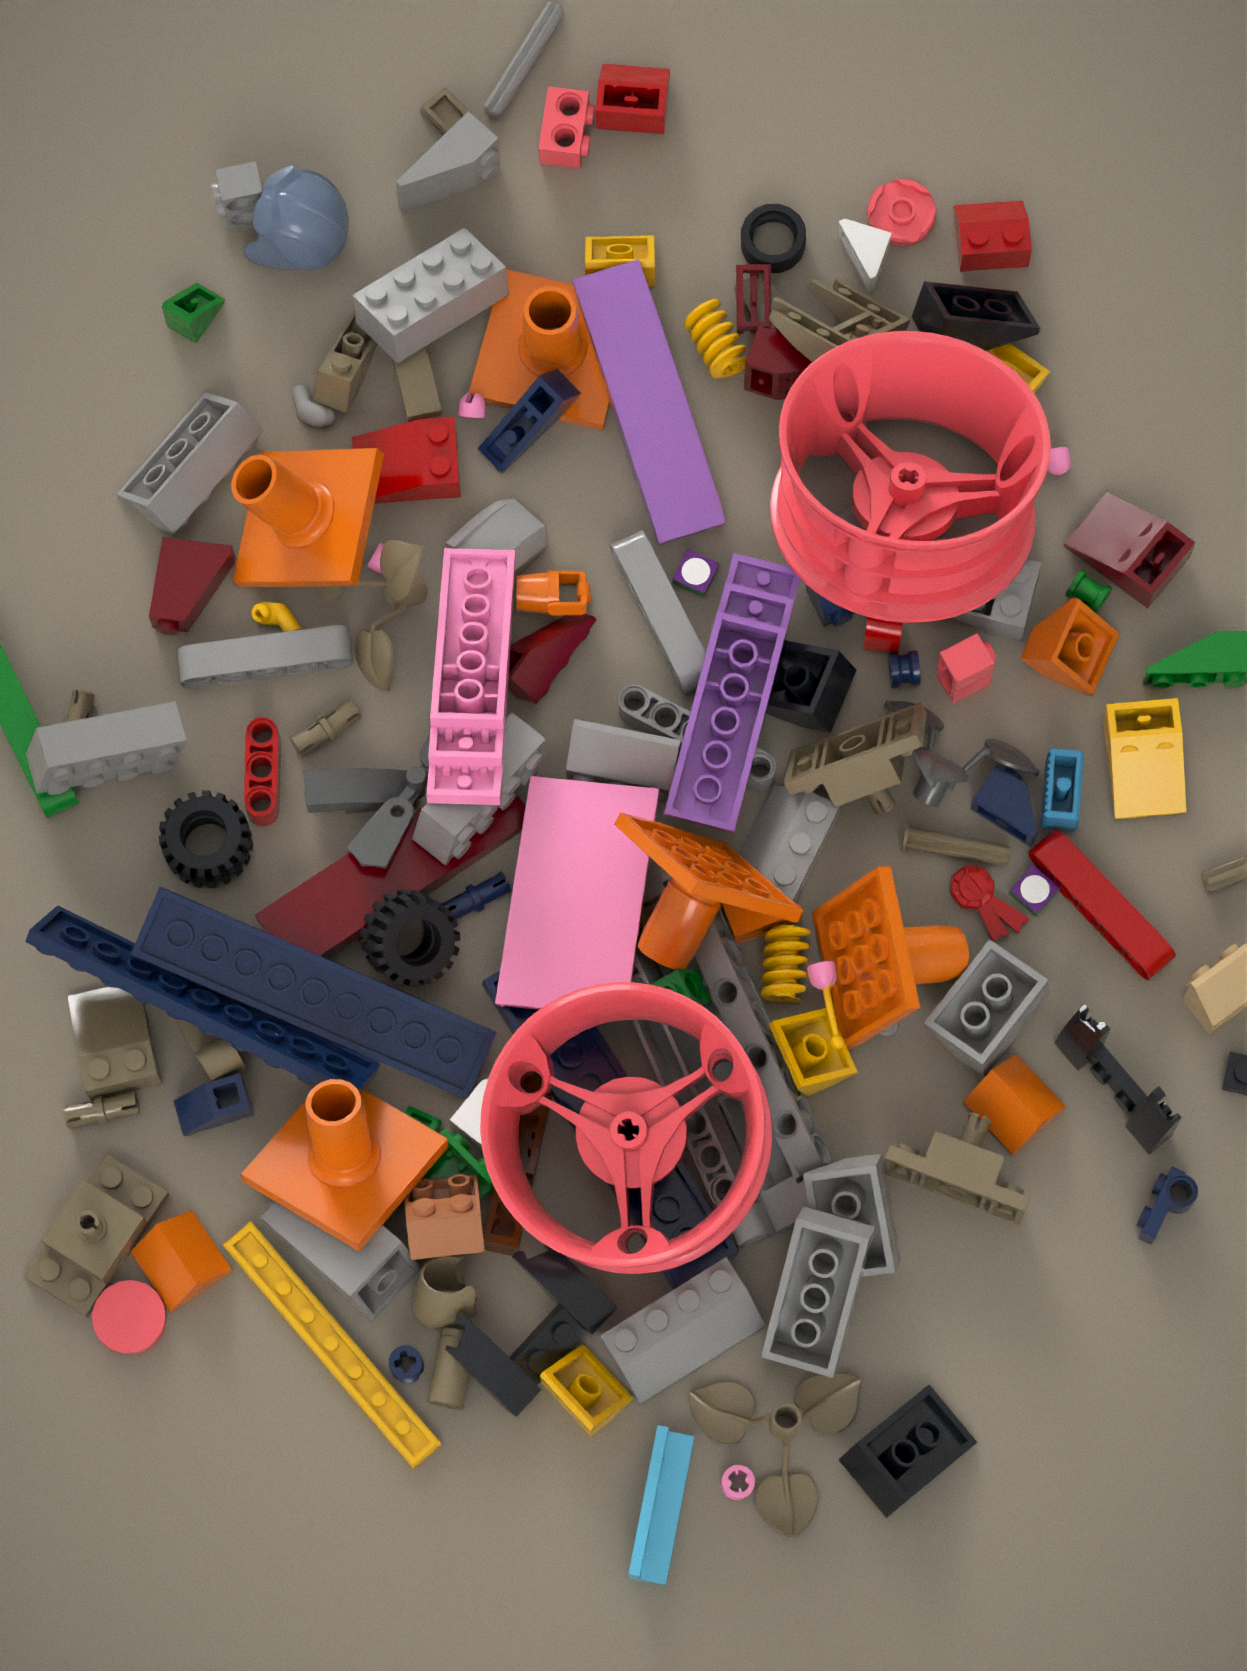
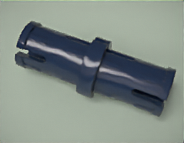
(477, 896)

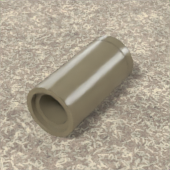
(449, 1378)

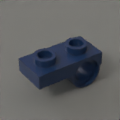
(1152, 1218)

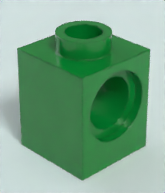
(686, 983)

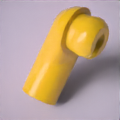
(275, 615)

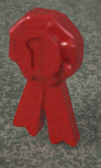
(973, 889)

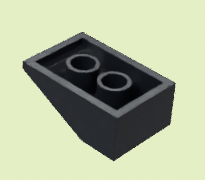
(974, 314)
(810, 686)
(907, 1451)

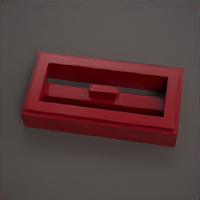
(753, 269)

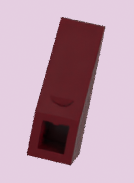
(543, 654)

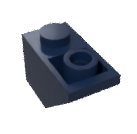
(213, 1105)

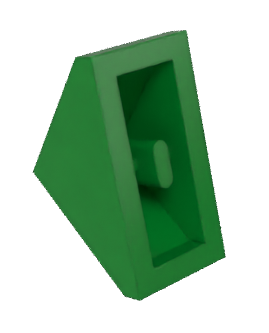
(192, 311)

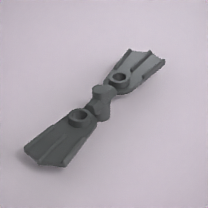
(383, 832)

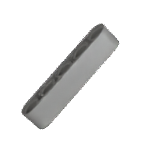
(660, 609)
(265, 656)
(657, 706)

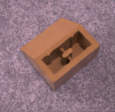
(444, 1217)

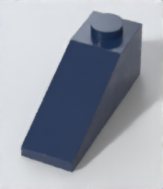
(529, 419)

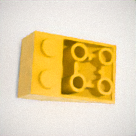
(1145, 758)

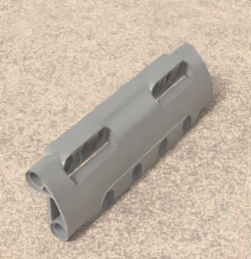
(678, 1055)

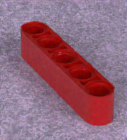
(1102, 904)

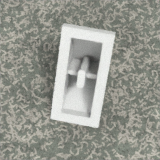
(866, 249)
(468, 1116)

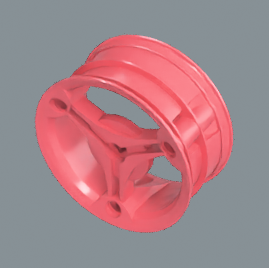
(906, 496)
(607, 1109)

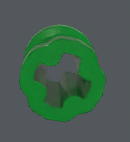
(1088, 591)

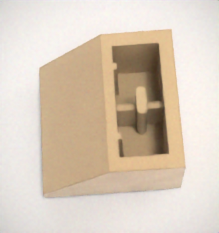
(1221, 991)

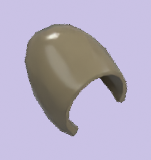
(442, 1293)

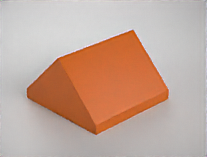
(1014, 1102)
(180, 1259)

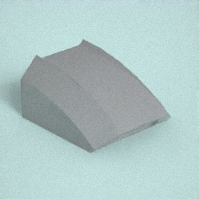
(504, 527)

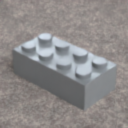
(430, 295)
(106, 748)
(447, 828)
(817, 1291)

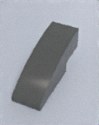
(352, 789)

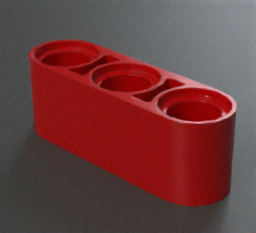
(259, 755)

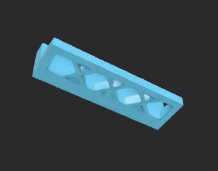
(661, 1506)

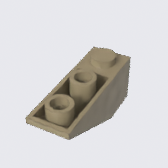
(344, 367)

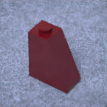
(186, 582)

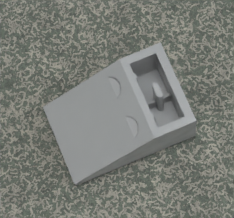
(1009, 611)

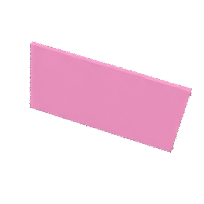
(574, 891)

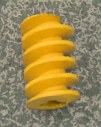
(713, 342)
(783, 964)

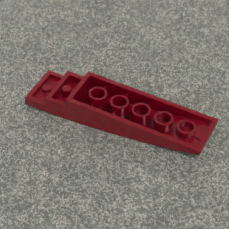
(331, 905)

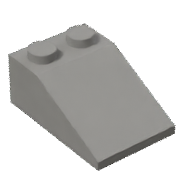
(452, 165)

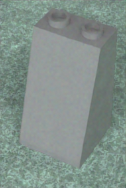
(364, 1277)

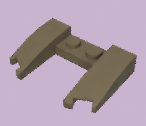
(856, 310)

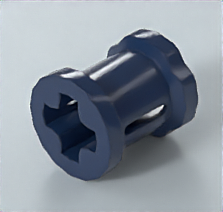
(396, 1360)

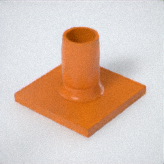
(535, 333)
(305, 516)
(702, 877)
(879, 957)
(345, 1161)

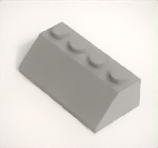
(190, 462)
(682, 1330)

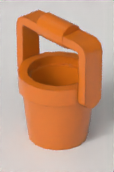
(541, 593)

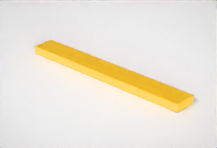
(332, 1345)

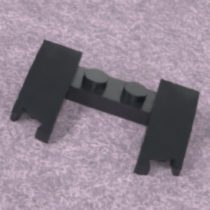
(1083, 1043)
(516, 1378)

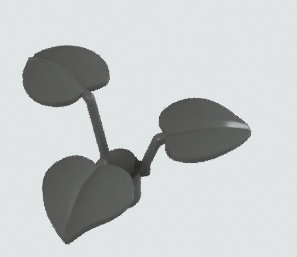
(942, 773)

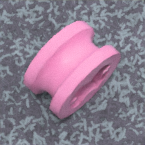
(726, 1483)

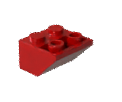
(632, 98)

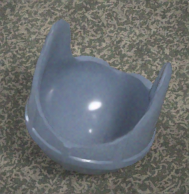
(298, 221)

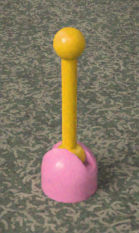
(823, 977)

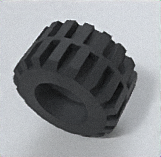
(202, 811)
(432, 953)

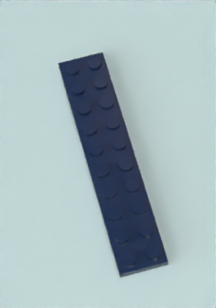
(313, 992)
(277, 1042)
(677, 1200)

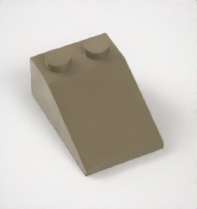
(113, 1042)

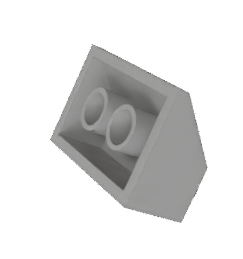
(621, 757)
(790, 838)
(987, 1007)
(859, 1192)

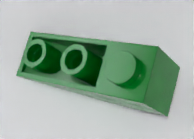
(1212, 659)

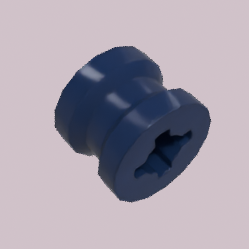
(904, 669)

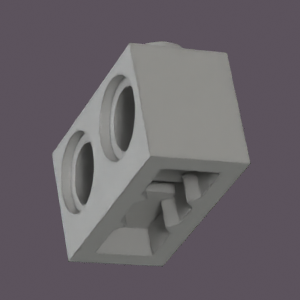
(237, 193)

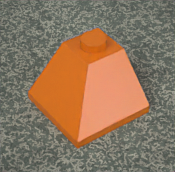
(1071, 646)

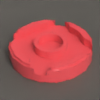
(902, 210)
(129, 1317)

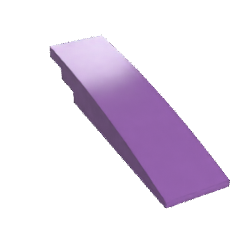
(648, 402)
(732, 693)

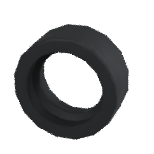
(780, 214)

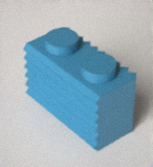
(1062, 790)

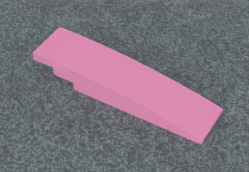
(471, 677)

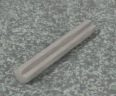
(523, 59)

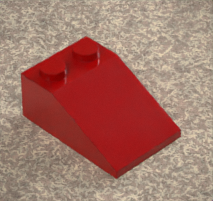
(417, 460)

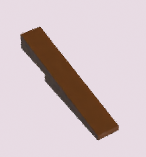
(502, 1230)

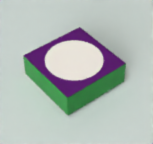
(695, 573)
(1034, 890)

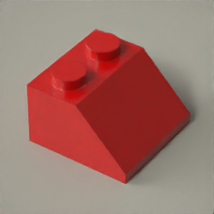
(992, 236)

